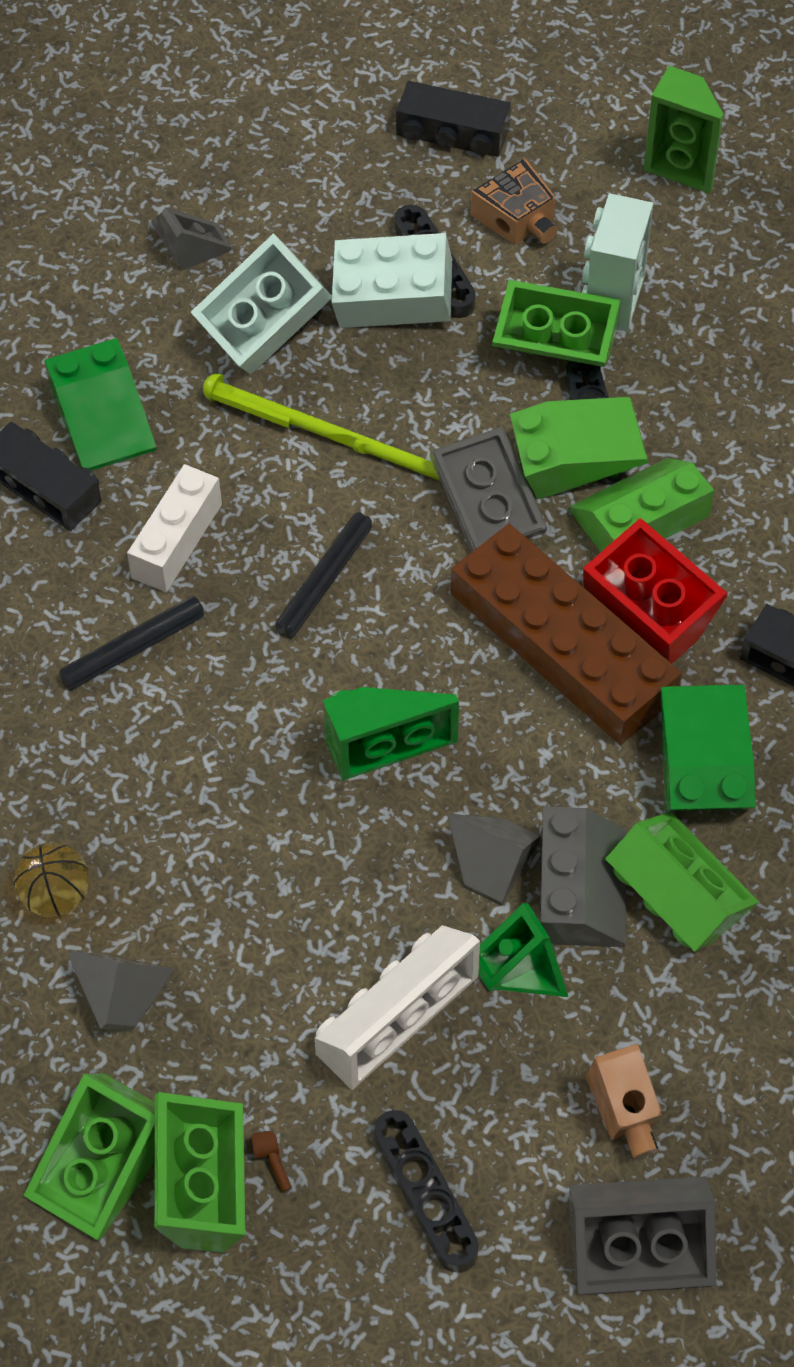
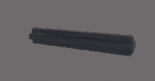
(323, 575)
(131, 642)

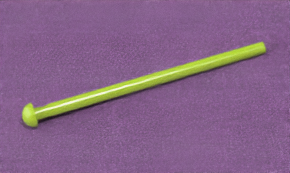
(216, 389)

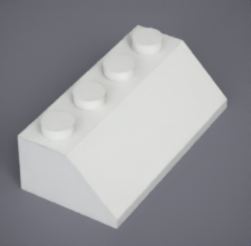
(398, 1004)

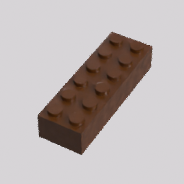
(564, 633)

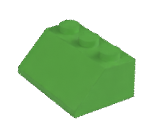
(683, 130)
(557, 323)
(663, 495)
(680, 880)
(199, 1172)

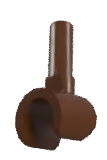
(266, 1145)

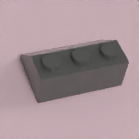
(578, 889)
(643, 1235)

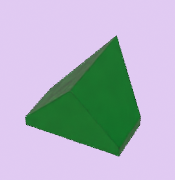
(521, 957)

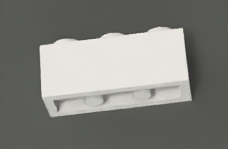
(174, 528)

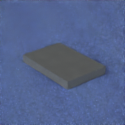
(487, 487)

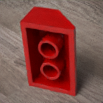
(654, 590)

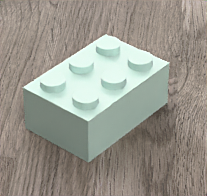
(618, 253)
(392, 280)
(261, 304)

